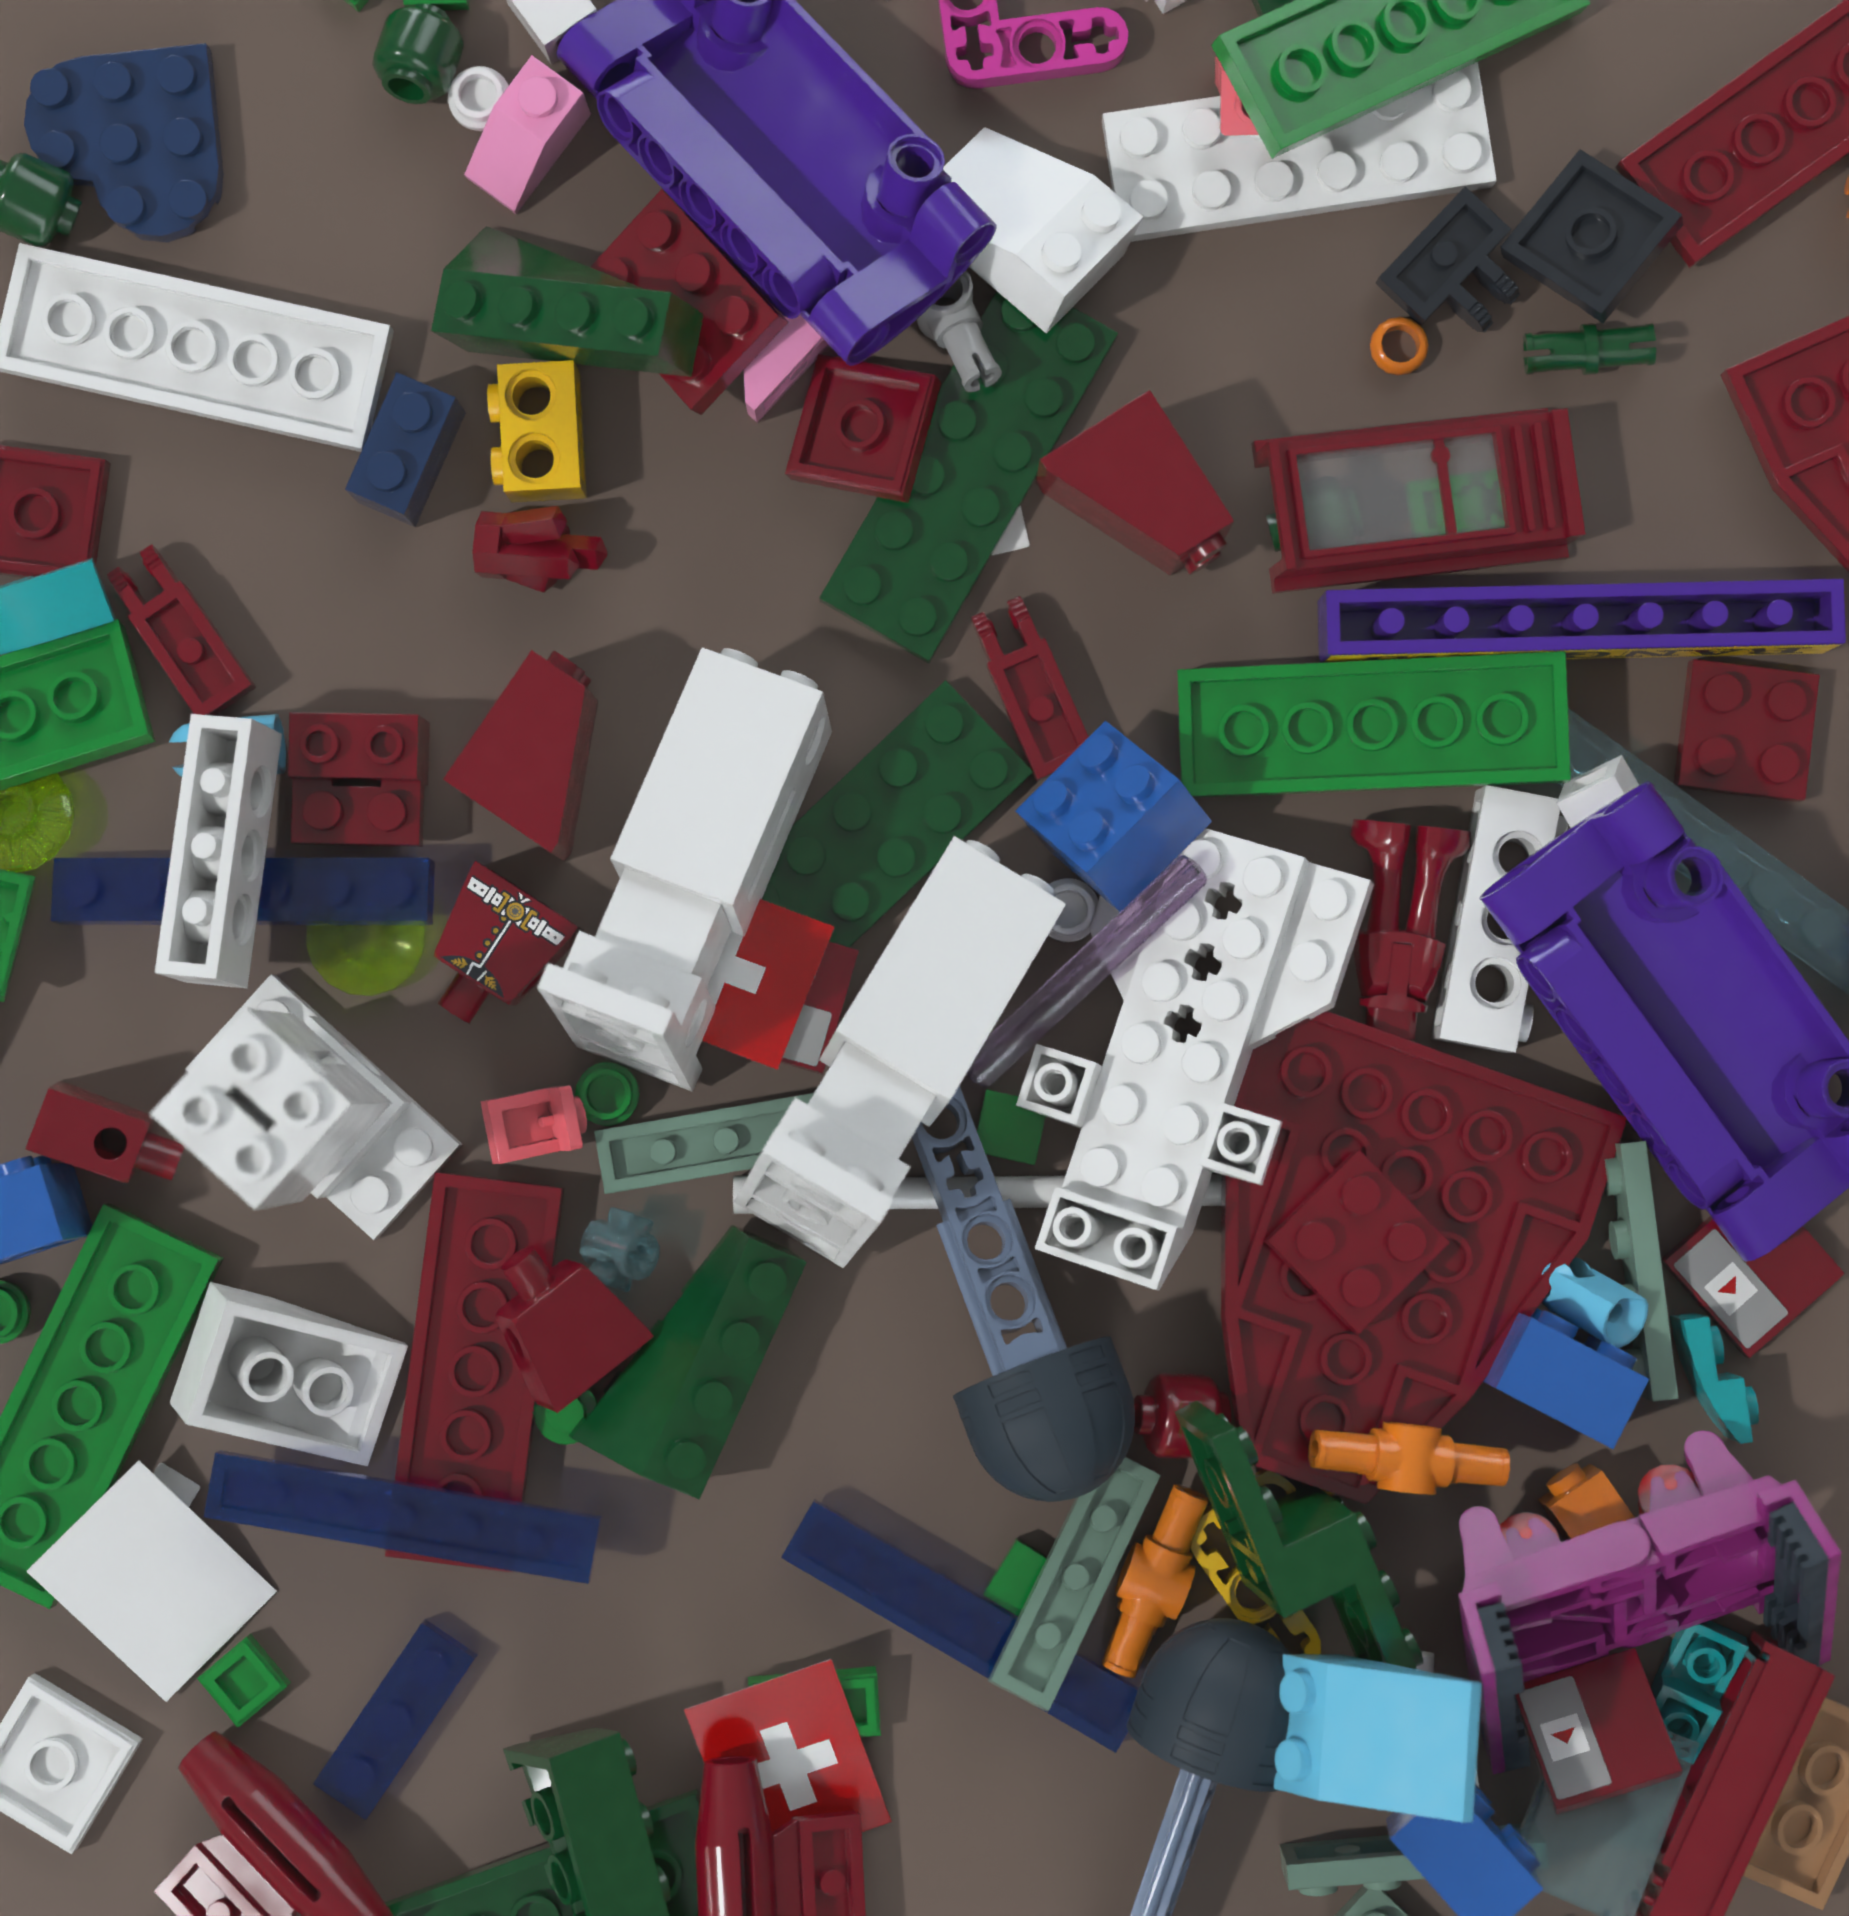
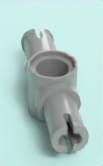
(958, 331)

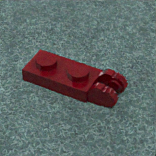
(183, 639)
(1032, 692)

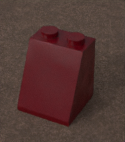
(1140, 488)
(533, 752)

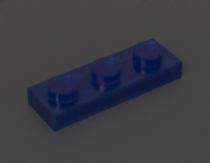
(395, 1719)

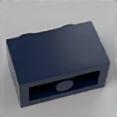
(405, 449)

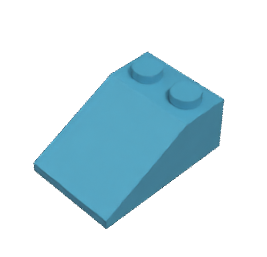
(1379, 1736)

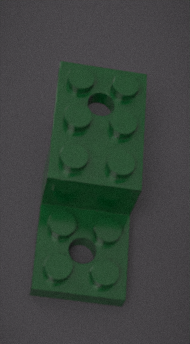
(1297, 1545)

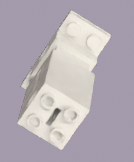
(692, 864)
(901, 1050)
(300, 1111)

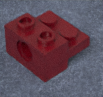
(358, 746)

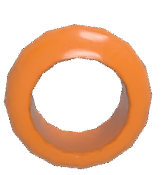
(1410, 327)

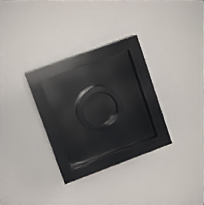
(1592, 235)

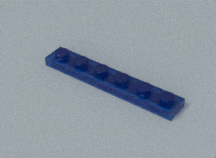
(291, 891)
(402, 1516)
(947, 1615)

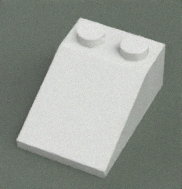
(1052, 220)
(286, 1376)

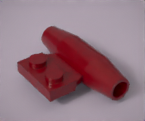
(270, 1848)
(750, 1871)

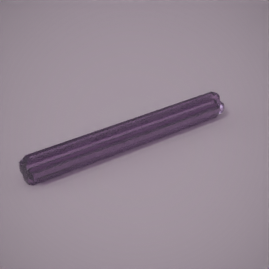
(1087, 969)

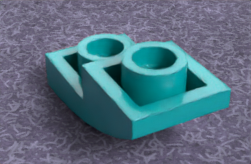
(52, 606)
(1721, 1395)
(1695, 1678)

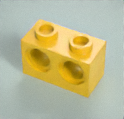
(554, 430)

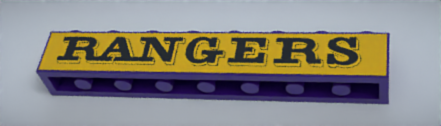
(1584, 620)

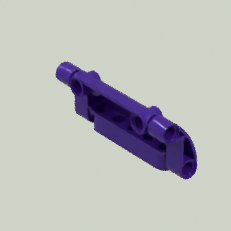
(783, 159)
(1685, 1016)

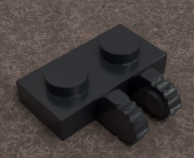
(1444, 258)

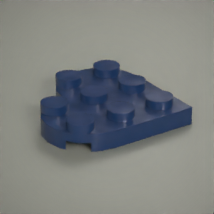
(135, 131)

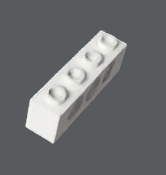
(218, 851)
(1460, 1011)

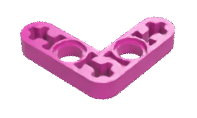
(1004, 36)

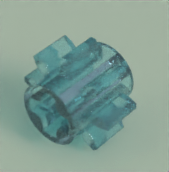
(620, 1248)

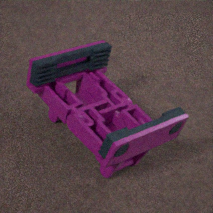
(1694, 1553)

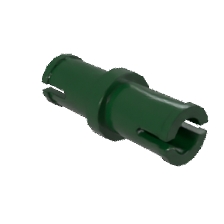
(1589, 349)

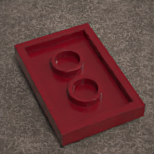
(673, 255)

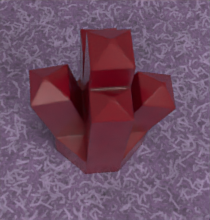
(532, 548)

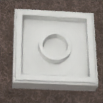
(59, 1762)

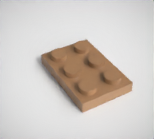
(1810, 1824)

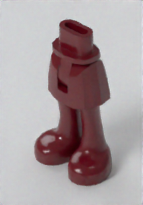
(1395, 964)

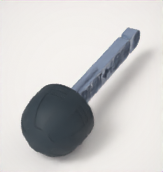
(1050, 1414)
(1218, 1717)

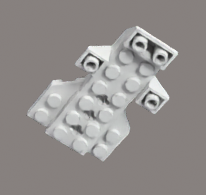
(1165, 1108)

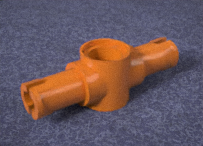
(1409, 1458)
(1154, 1581)

